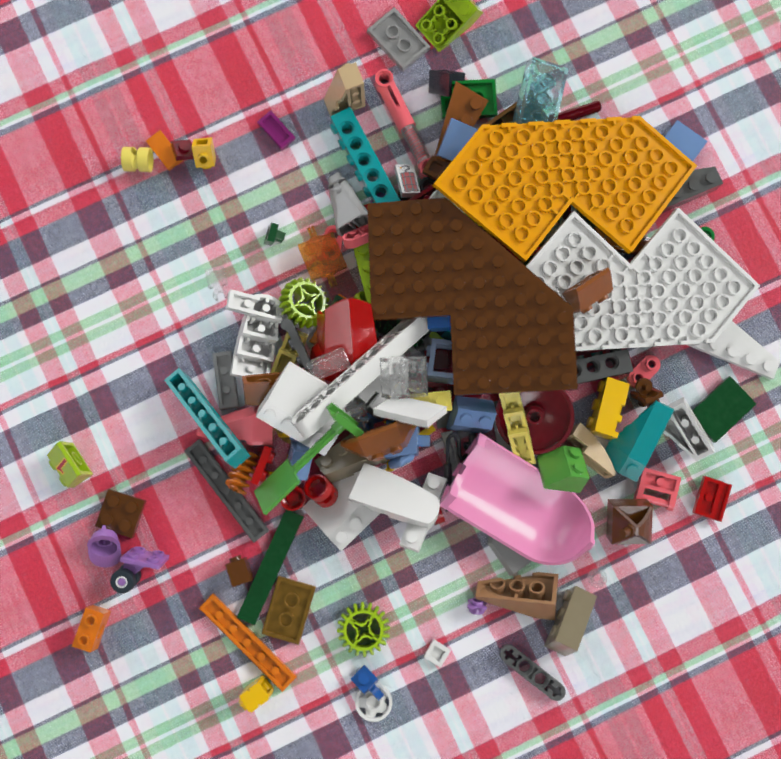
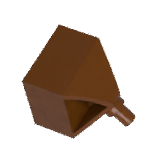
(629, 521)

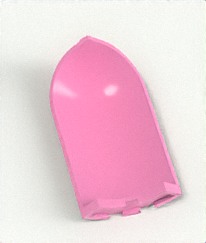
(508, 503)

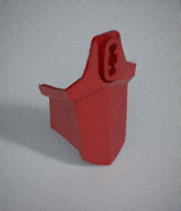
(345, 325)

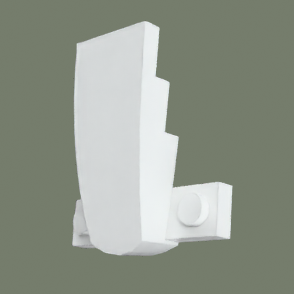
(257, 332)
(401, 501)

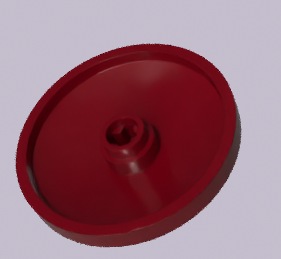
(547, 416)

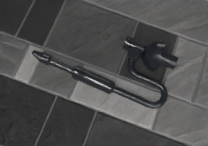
(448, 466)

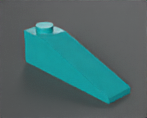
(638, 440)

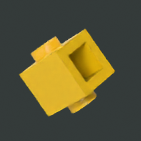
(203, 153)

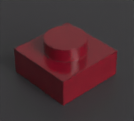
(182, 150)

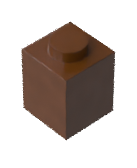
(239, 571)

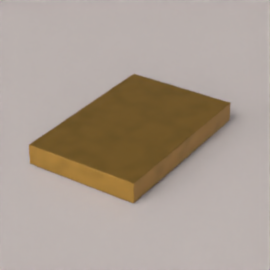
(288, 610)

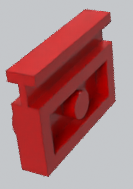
(712, 498)

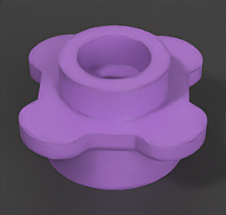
(476, 606)

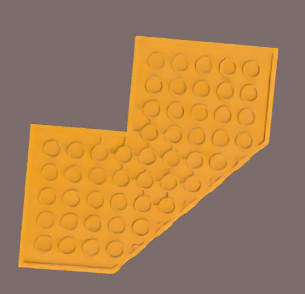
(527, 174)

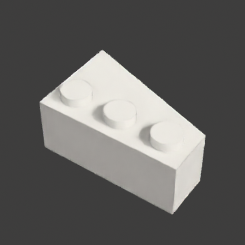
(687, 431)

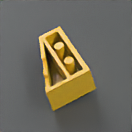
(607, 408)

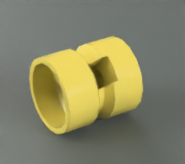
(137, 159)

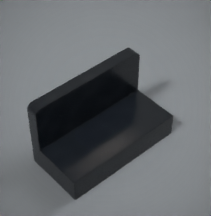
(441, 81)

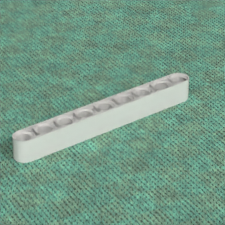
(358, 375)

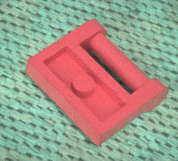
(661, 483)

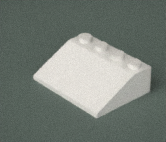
(287, 397)
(344, 518)

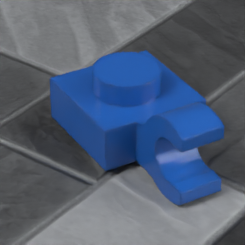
(366, 681)

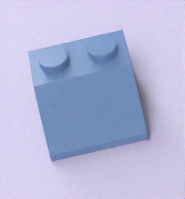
(471, 415)

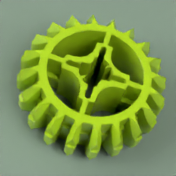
(304, 292)
(371, 634)

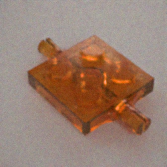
(322, 256)

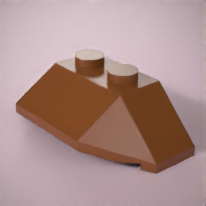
(380, 441)

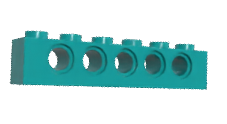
(345, 121)
(207, 418)

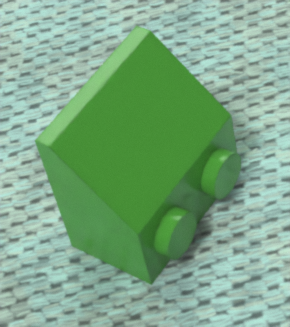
(563, 469)

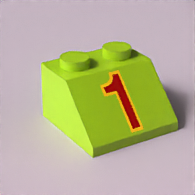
(69, 464)

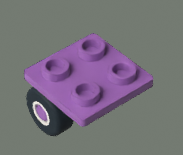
(134, 560)

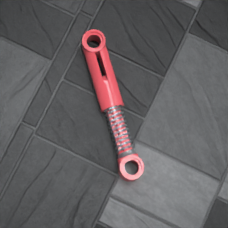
(401, 117)

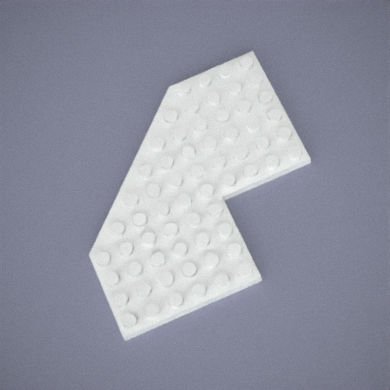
(668, 295)

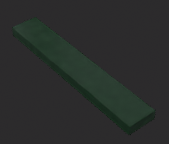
(270, 567)

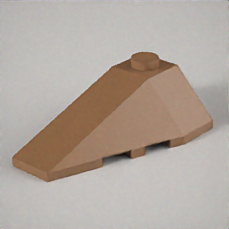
(526, 595)

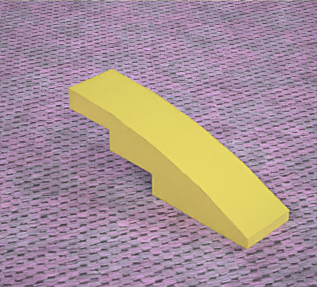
(517, 426)

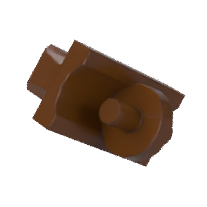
(645, 393)

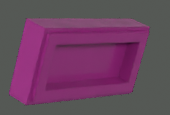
(276, 130)

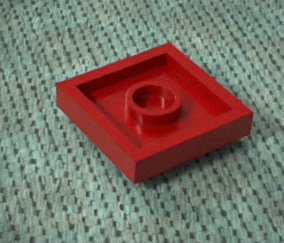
(267, 457)

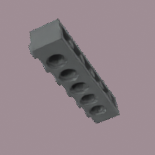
(620, 360)

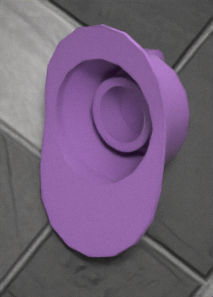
(104, 548)

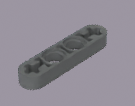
(533, 670)

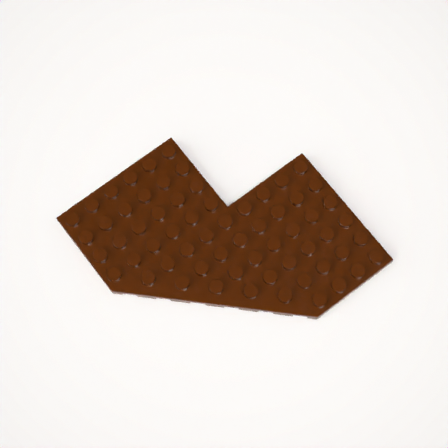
(504, 319)

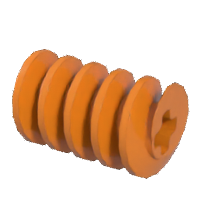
(241, 474)

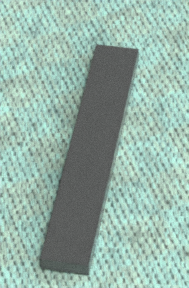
(235, 502)

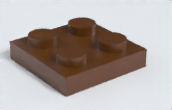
(121, 513)

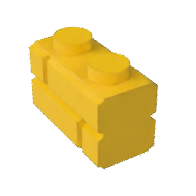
(256, 694)

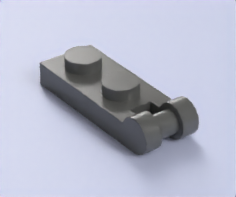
(296, 342)

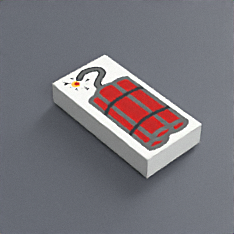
(406, 180)

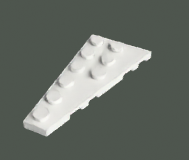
(741, 350)

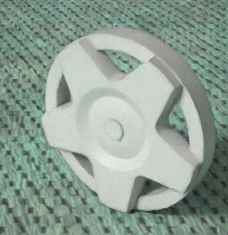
(372, 705)

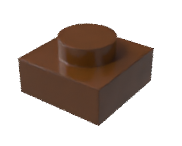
(434, 168)

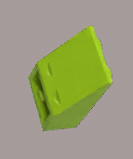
(447, 21)

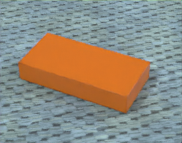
(163, 149)

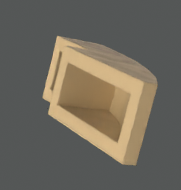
(592, 451)

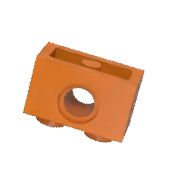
(91, 628)

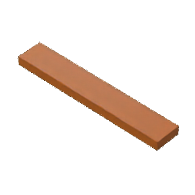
(247, 642)

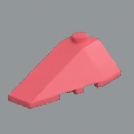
(247, 427)

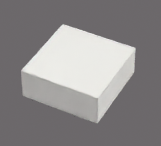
(437, 653)

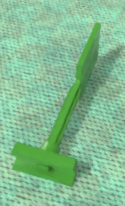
(285, 477)

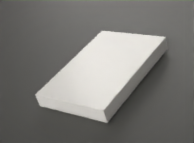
(411, 411)

